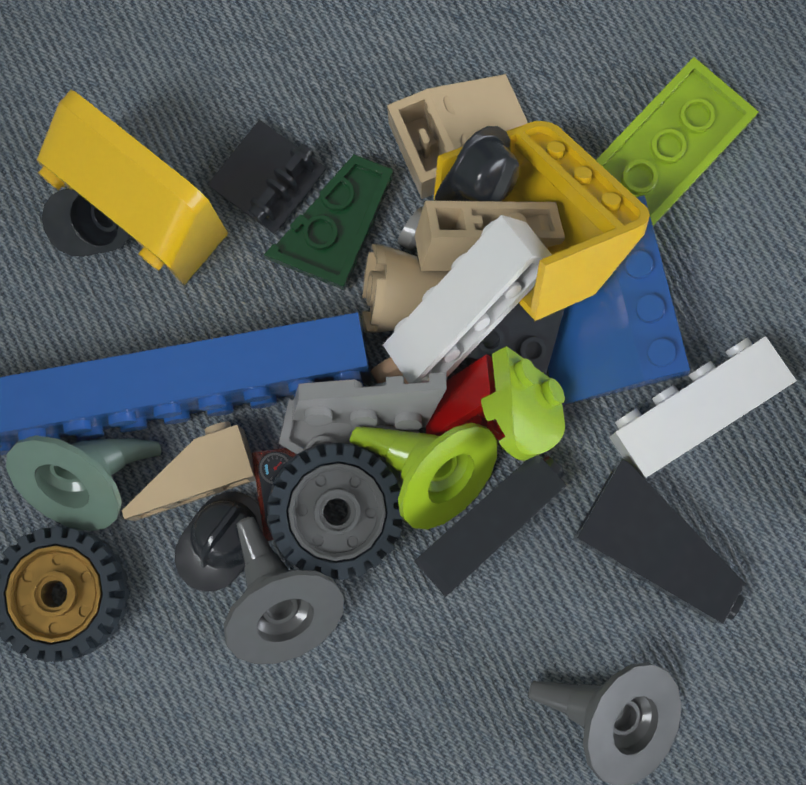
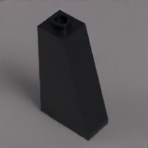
(491, 523)
(652, 542)

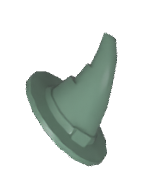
(74, 479)

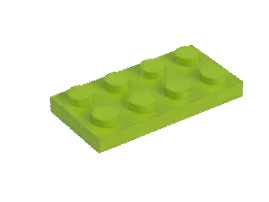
(677, 137)

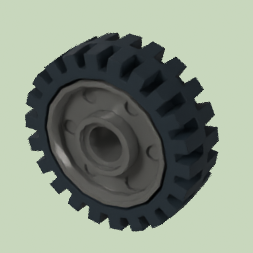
(342, 546)

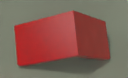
(463, 398)

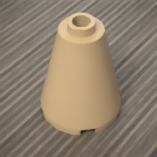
(393, 287)

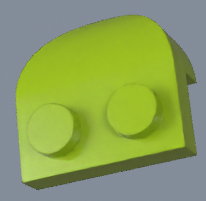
(525, 406)

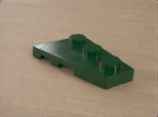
(336, 226)

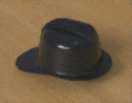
(482, 169)
(79, 227)
(210, 547)

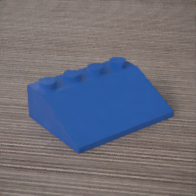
(622, 333)

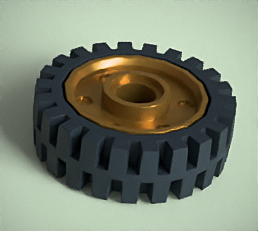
(93, 594)

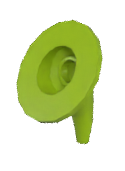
(437, 471)

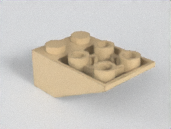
(446, 118)

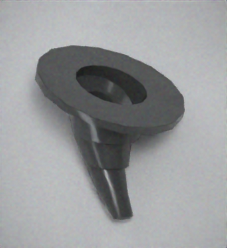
(281, 608)
(624, 721)

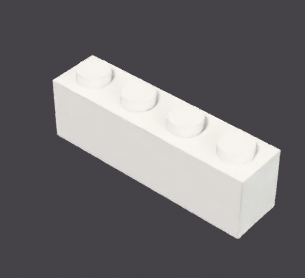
(468, 301)
(703, 407)

